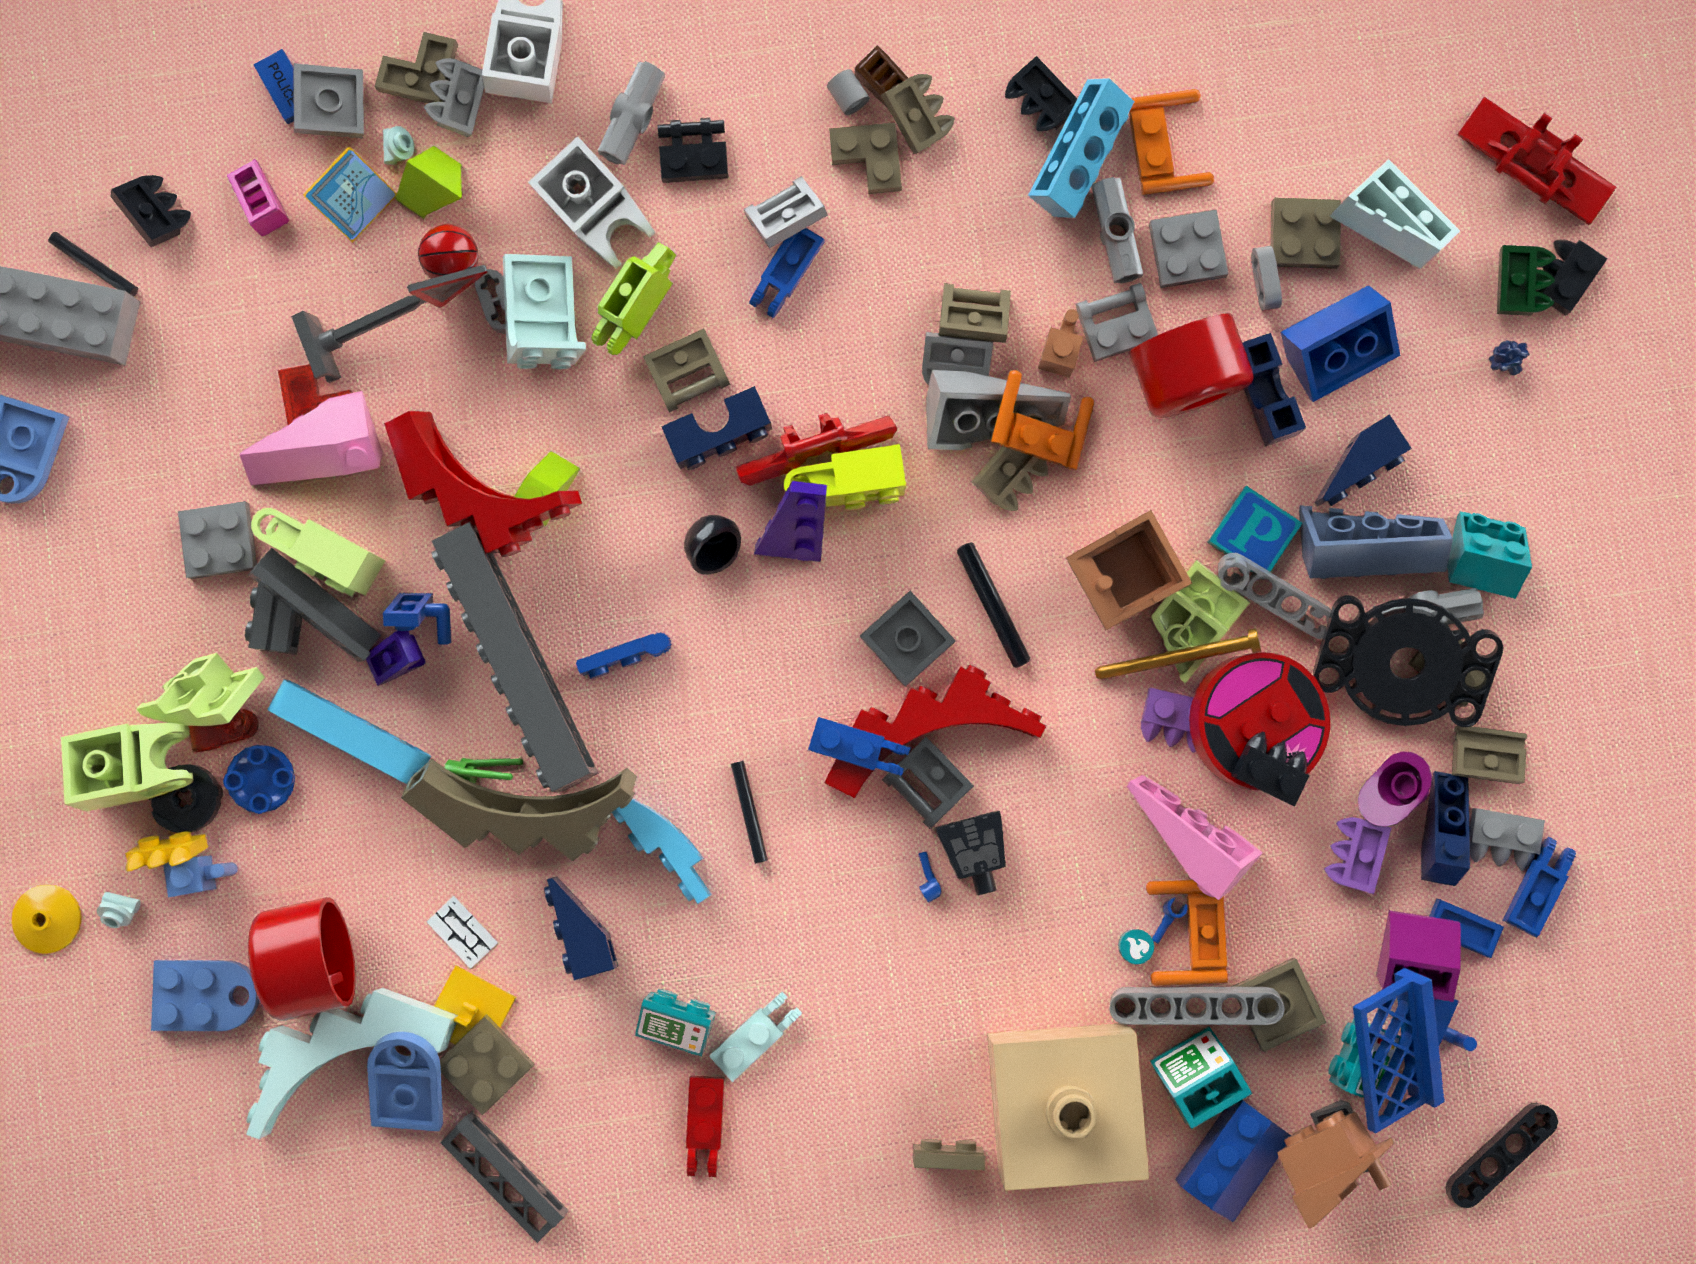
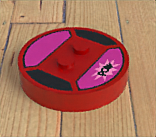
(1256, 696)

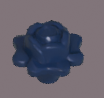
(1509, 357)

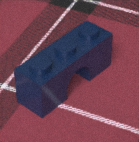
(1273, 410)
(746, 422)

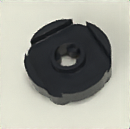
(193, 817)

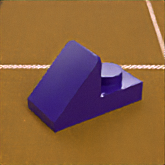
(395, 657)

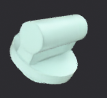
(397, 145)
(117, 909)

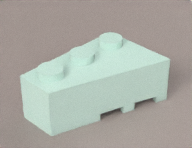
(1396, 216)

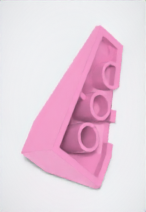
(1208, 855)

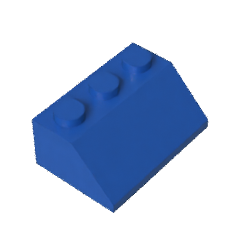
(1342, 342)
(1232, 1159)

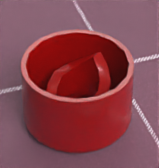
(1192, 366)
(302, 959)

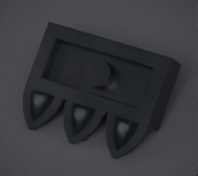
(1042, 94)
(150, 211)
(1572, 274)
(1270, 771)

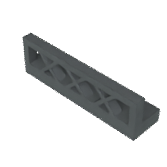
(315, 605)
(510, 1170)

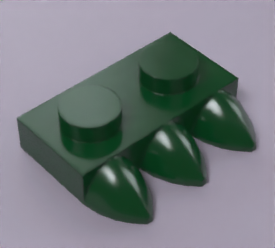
(1520, 279)

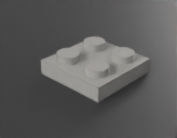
(328, 101)
(1188, 248)
(217, 540)

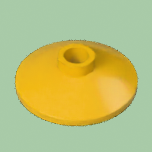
(61, 916)

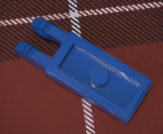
(787, 268)
(626, 654)
(854, 746)
(1539, 889)

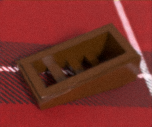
(887, 65)

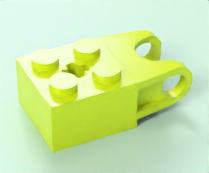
(857, 477)

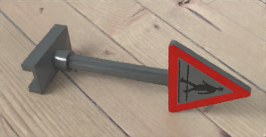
(320, 344)

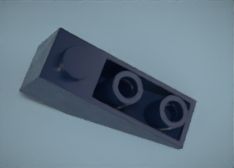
(1367, 452)
(1446, 831)
(585, 938)

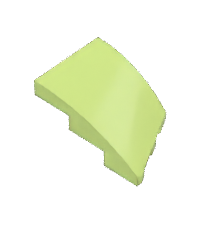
(1197, 615)
(203, 693)

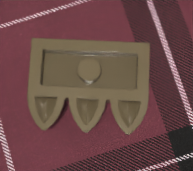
(916, 113)
(1007, 472)

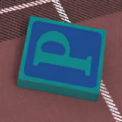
(1255, 529)

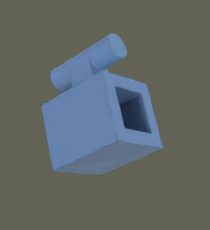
(195, 875)

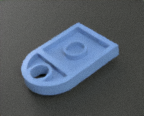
(27, 446)
(200, 995)
(402, 1088)

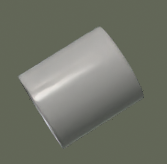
(848, 92)

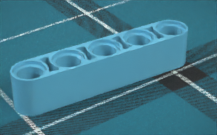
(347, 731)

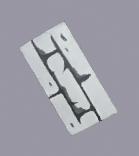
(462, 932)

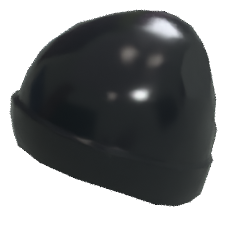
(712, 544)

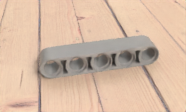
(1211, 1015)

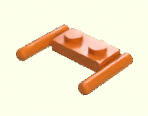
(1153, 144)
(1037, 437)
(1205, 932)

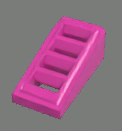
(267, 216)

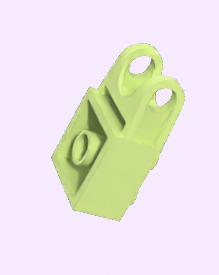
(320, 552)
(120, 765)

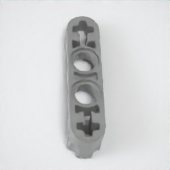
(1274, 599)

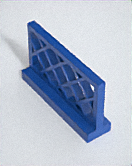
(1417, 1047)

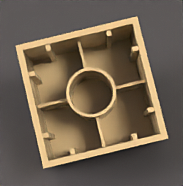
(1067, 1106)

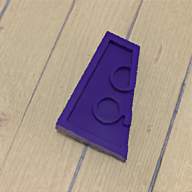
(797, 524)

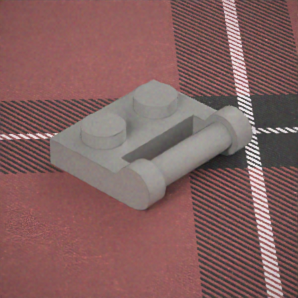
(786, 213)
(1120, 333)

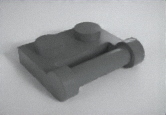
(937, 775)

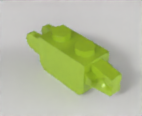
(633, 298)

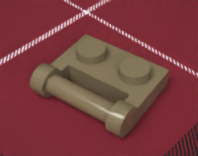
(974, 320)
(681, 360)

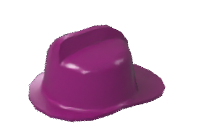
(1395, 789)

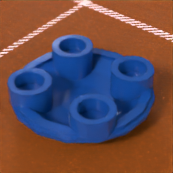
(260, 779)

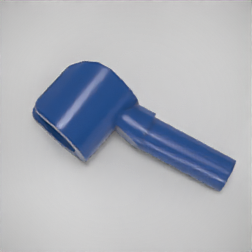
(930, 889)
(1168, 919)

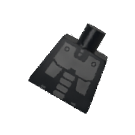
(975, 848)

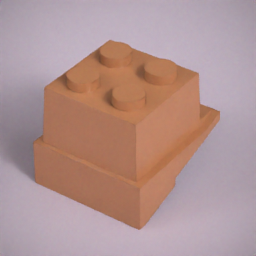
(1128, 570)
(1328, 1162)

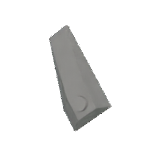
(966, 405)

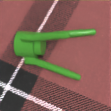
(468, 768)

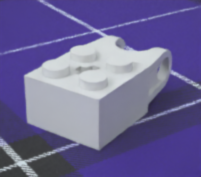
(529, 34)
(598, 208)

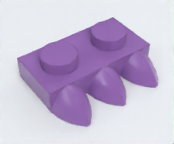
(1170, 711)
(1360, 854)

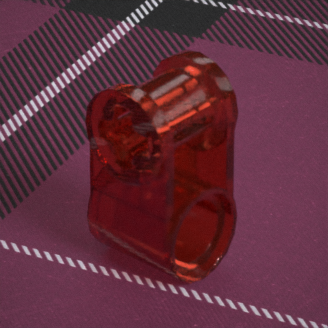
(216, 736)

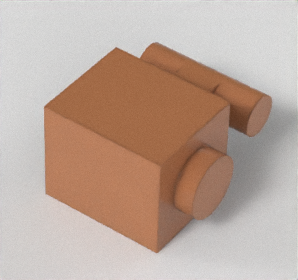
(1062, 347)

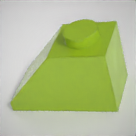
(548, 476)

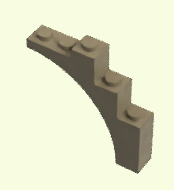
(519, 821)

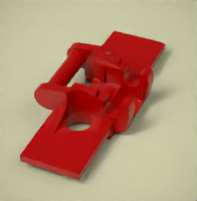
(1541, 154)
(831, 439)

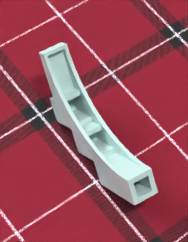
(335, 1032)

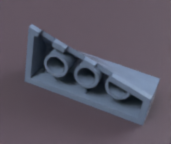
(1372, 544)

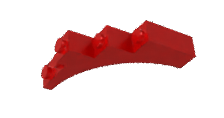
(436, 475)
(922, 713)

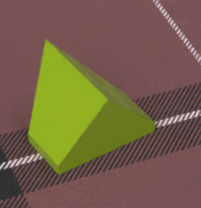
(430, 182)

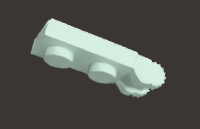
(752, 1039)

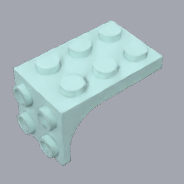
(540, 311)

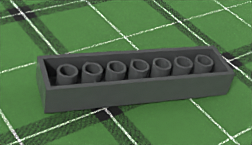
(514, 658)

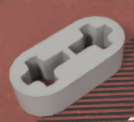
(1266, 278)
(488, 302)

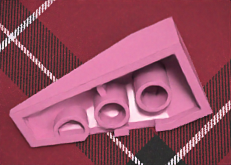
(323, 443)

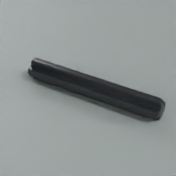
(993, 605)

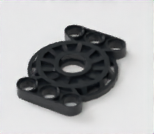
(1444, 667)

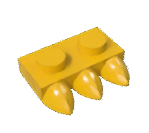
(158, 852)

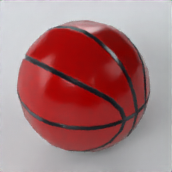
(447, 251)

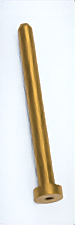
(1174, 657)

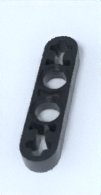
(1505, 1160)

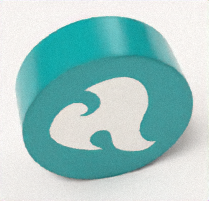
(1136, 946)

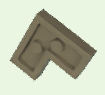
(414, 79)
(873, 145)

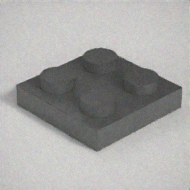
(907, 638)

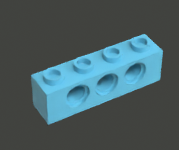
(1081, 148)

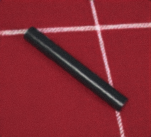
(92, 263)
(749, 812)

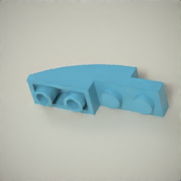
(655, 831)

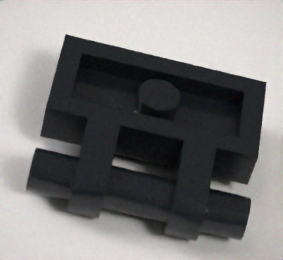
(693, 161)

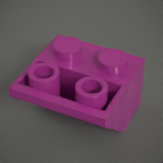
(1423, 946)

